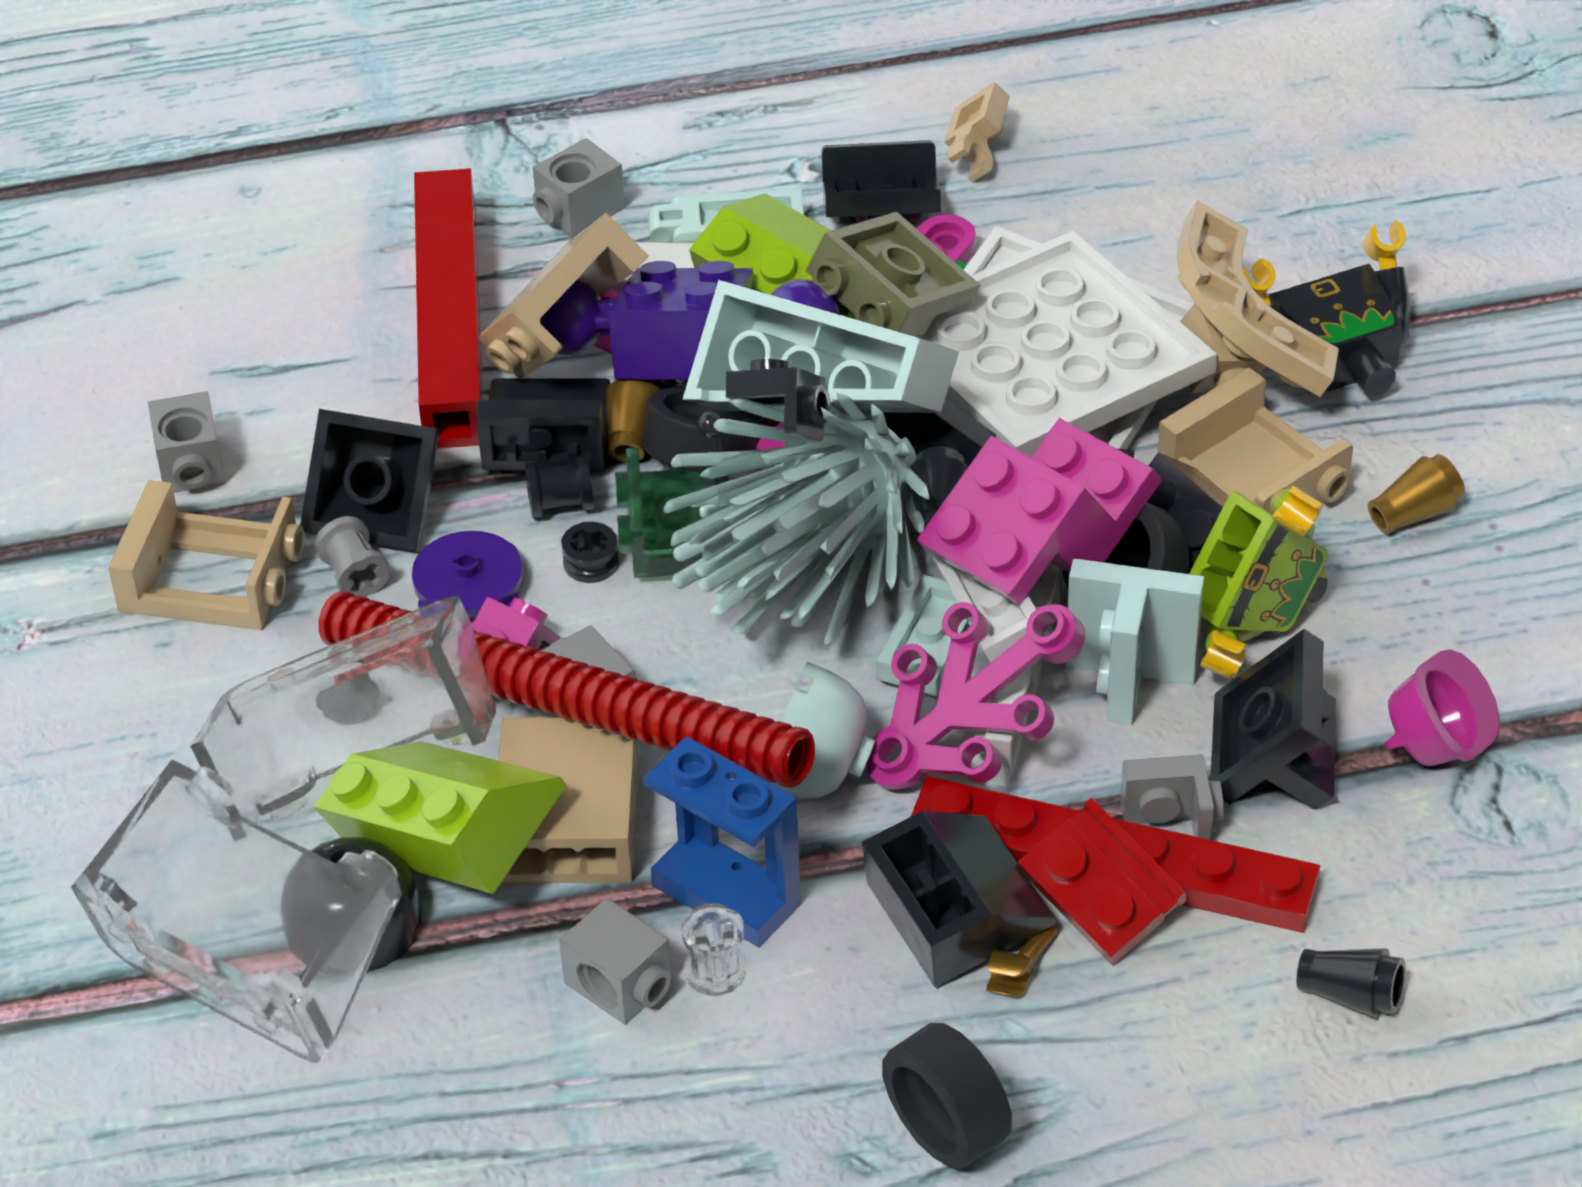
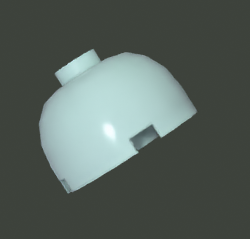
(838, 722)

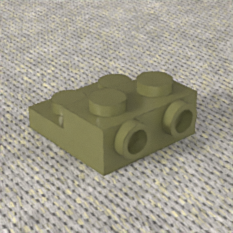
(890, 274)

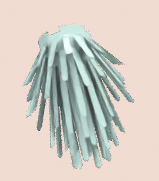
(805, 505)

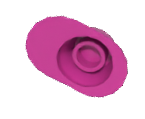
(1443, 711)

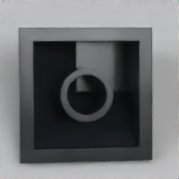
(371, 473)

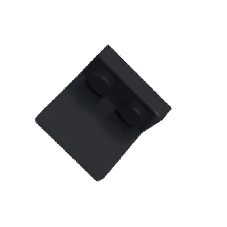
(543, 422)

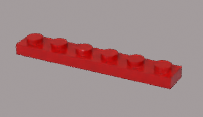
(1212, 873)

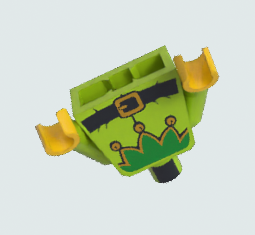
(1258, 573)

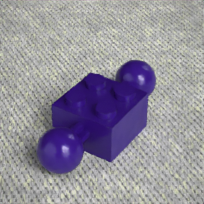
(658, 315)

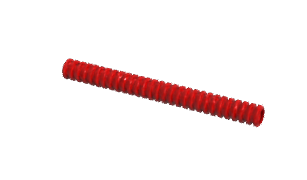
(607, 698)

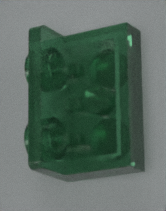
(647, 528)

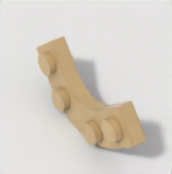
(1214, 277)

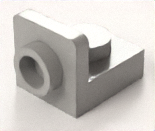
(1171, 790)

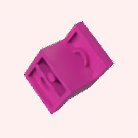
(1025, 512)

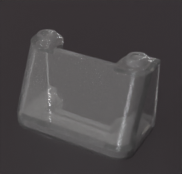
(238, 911)

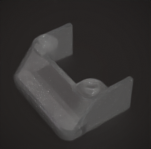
(351, 697)

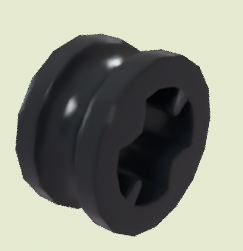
(590, 552)

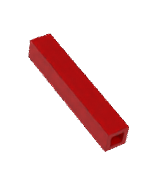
(447, 305)

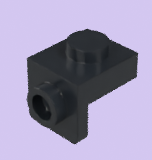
(778, 385)

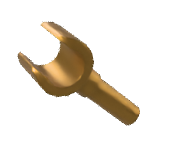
(1013, 971)

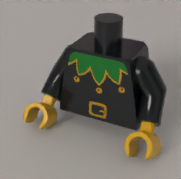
(1354, 310)

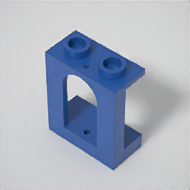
(749, 808)

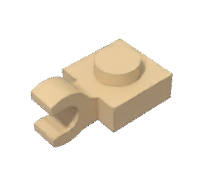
(974, 127)

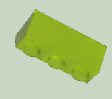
(762, 237)
(441, 809)

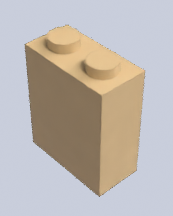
(593, 821)

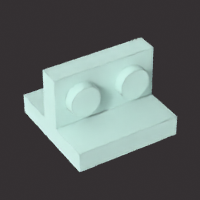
(1135, 628)

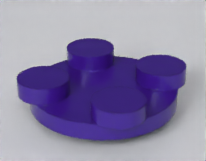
(468, 567)

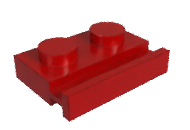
(1102, 881)

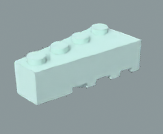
(852, 355)

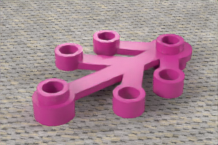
(964, 698)

